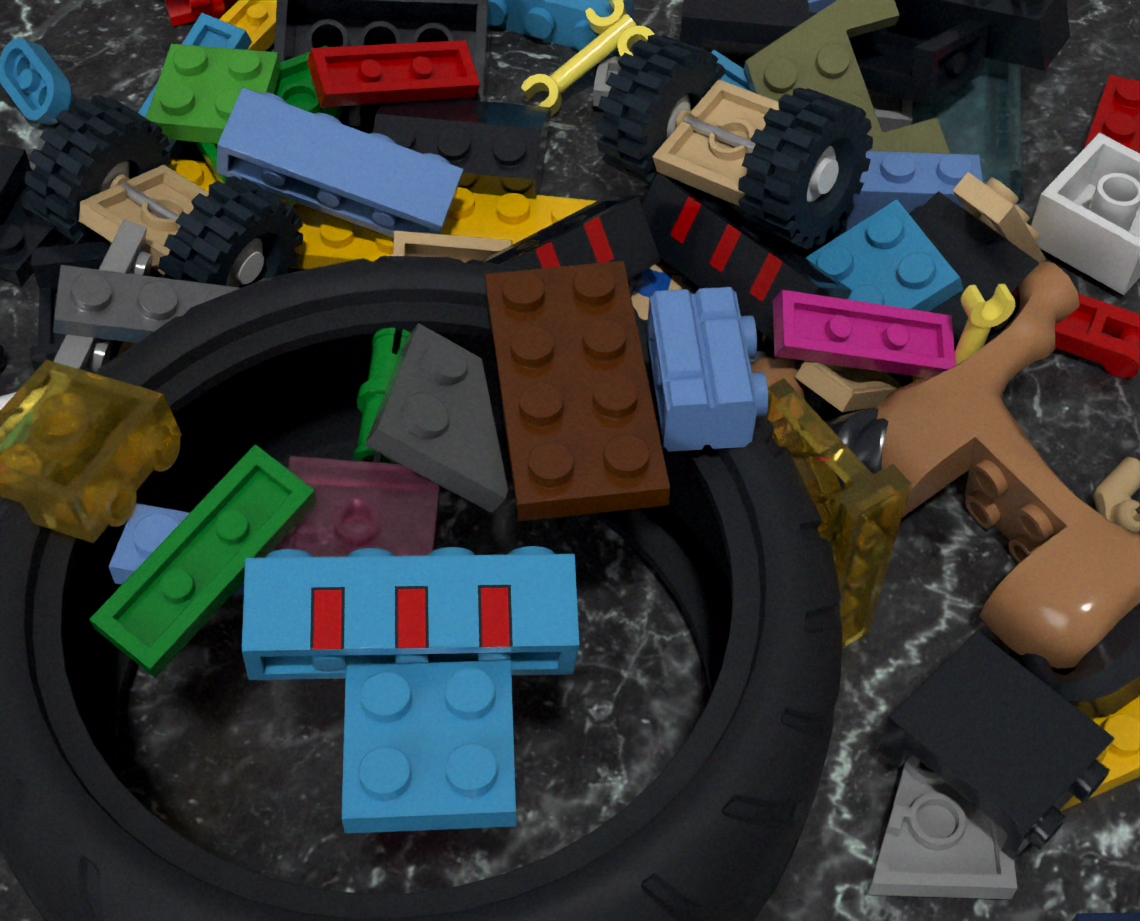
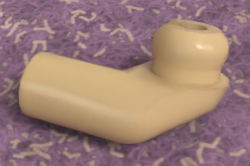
(1114, 495)

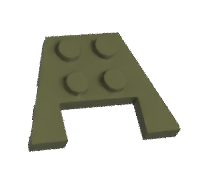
(823, 60)

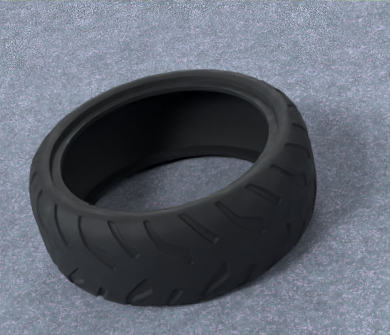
(285, 374)

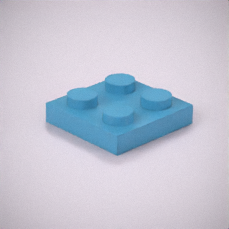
(889, 262)
(428, 747)

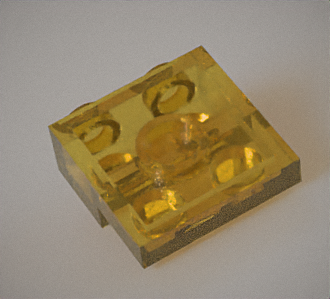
(82, 448)

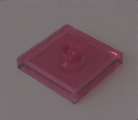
(364, 508)

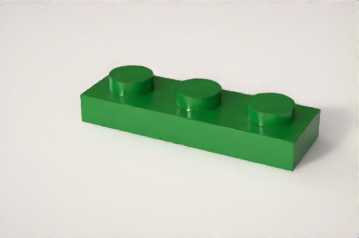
(203, 560)

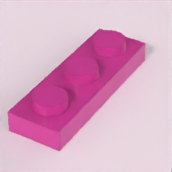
(862, 334)

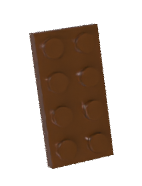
(574, 392)

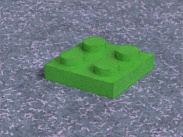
(203, 86)

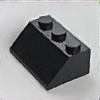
(491, 141)

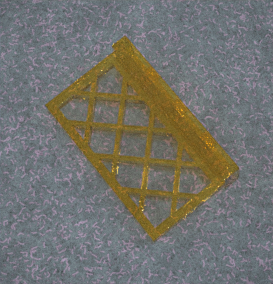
(861, 514)

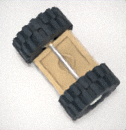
(777, 160)
(112, 168)

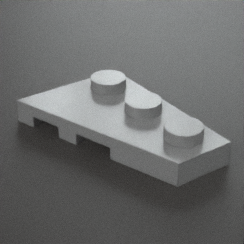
(940, 844)

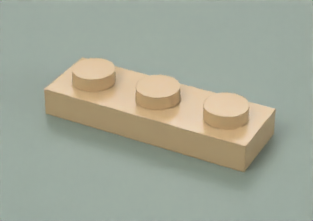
(997, 208)

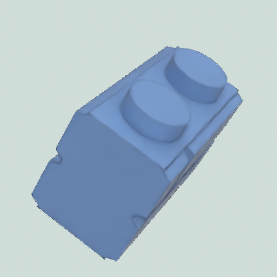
(704, 369)

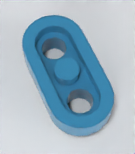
(34, 81)

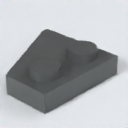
(442, 419)

